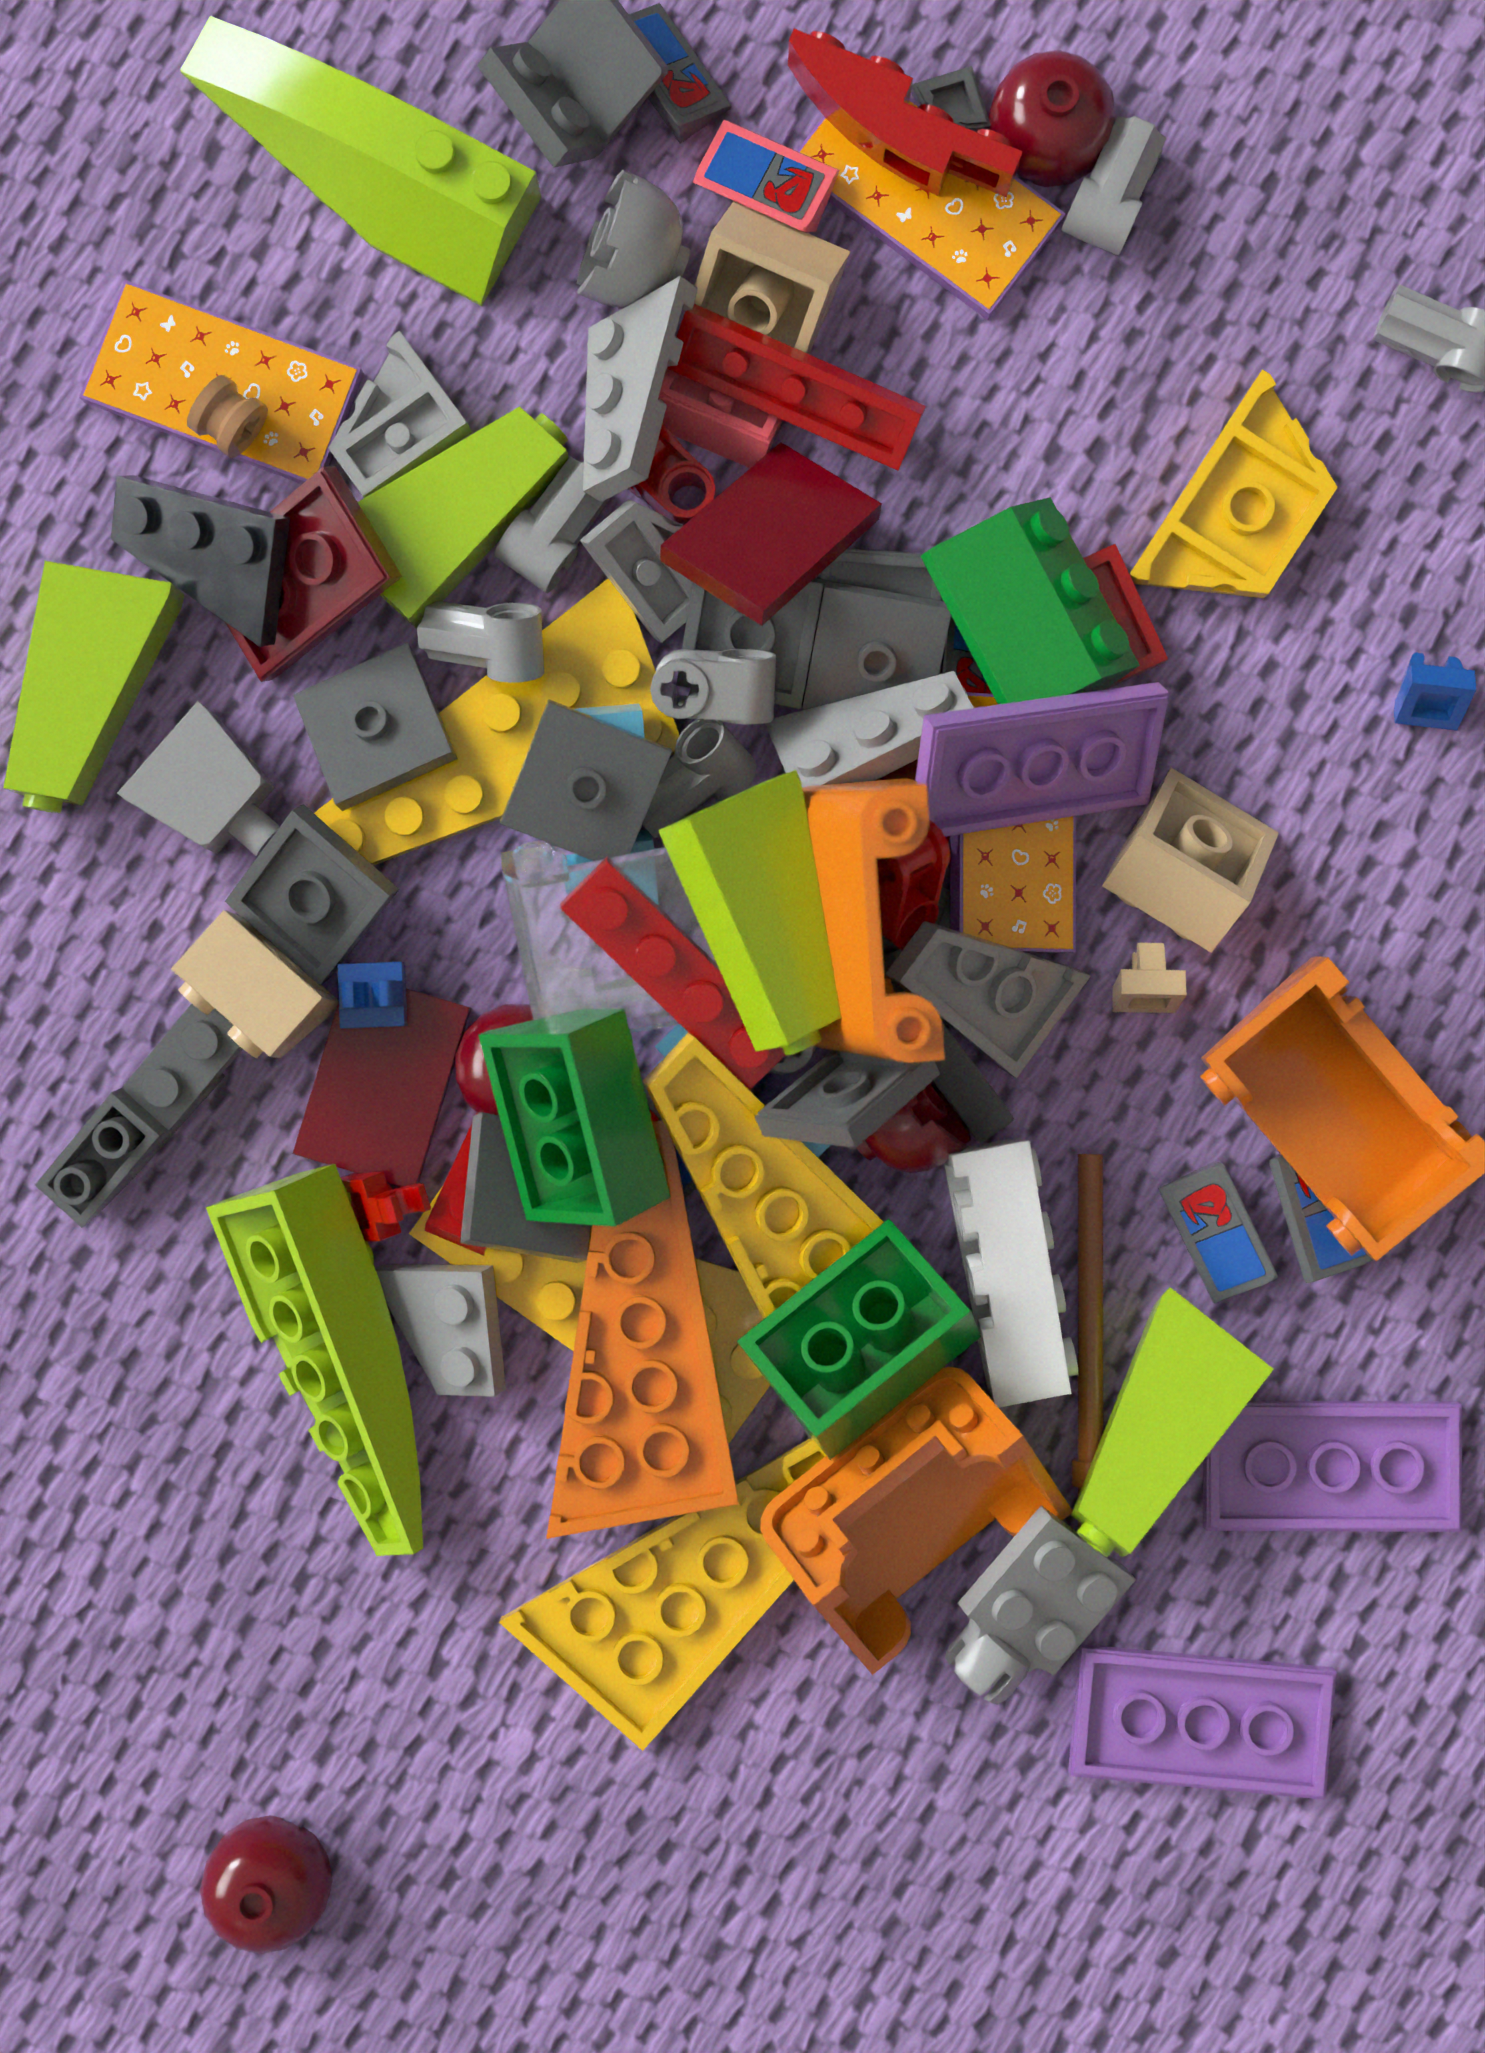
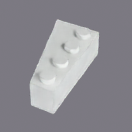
(1009, 1271)

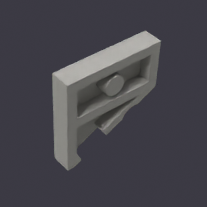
(396, 422)
(629, 554)

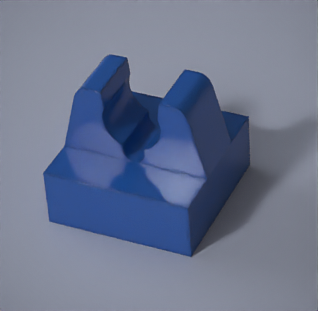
(1434, 694)
(372, 995)

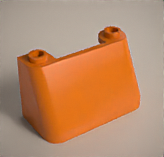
(848, 832)
(1344, 1110)
(901, 1505)

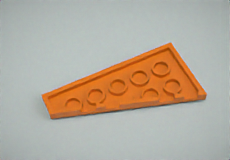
(643, 1384)

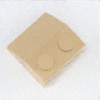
(769, 276)
(1191, 861)
(252, 987)

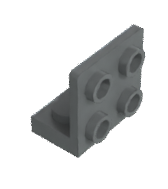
(576, 78)

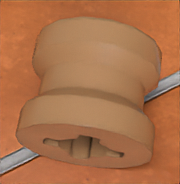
(227, 416)

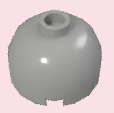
(633, 244)

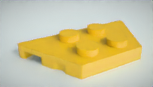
(1242, 505)

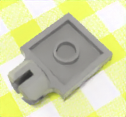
(1033, 1606)

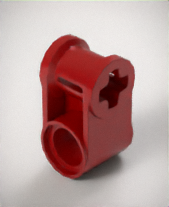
(670, 471)
(912, 887)

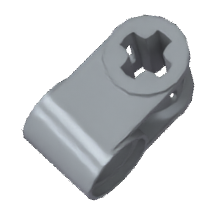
(728, 685)

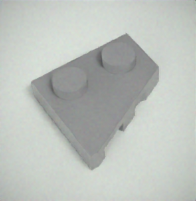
(449, 1324)

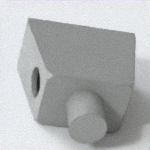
(204, 785)

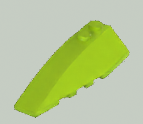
(372, 158)
(320, 1298)

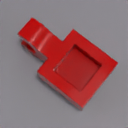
(379, 1206)

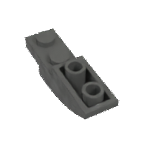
(141, 1115)

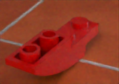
(872, 110)

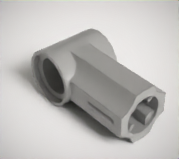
(1111, 196)
(1437, 336)
(548, 535)
(497, 638)
(704, 766)

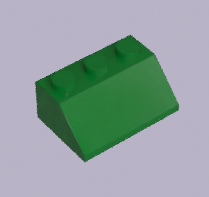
(1030, 606)
(576, 1117)
(860, 1338)

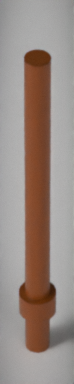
(1089, 1314)

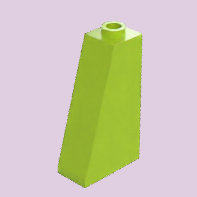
(460, 505)
(81, 676)
(761, 909)
(1169, 1414)

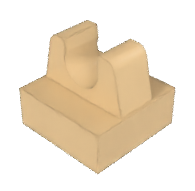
(1148, 984)

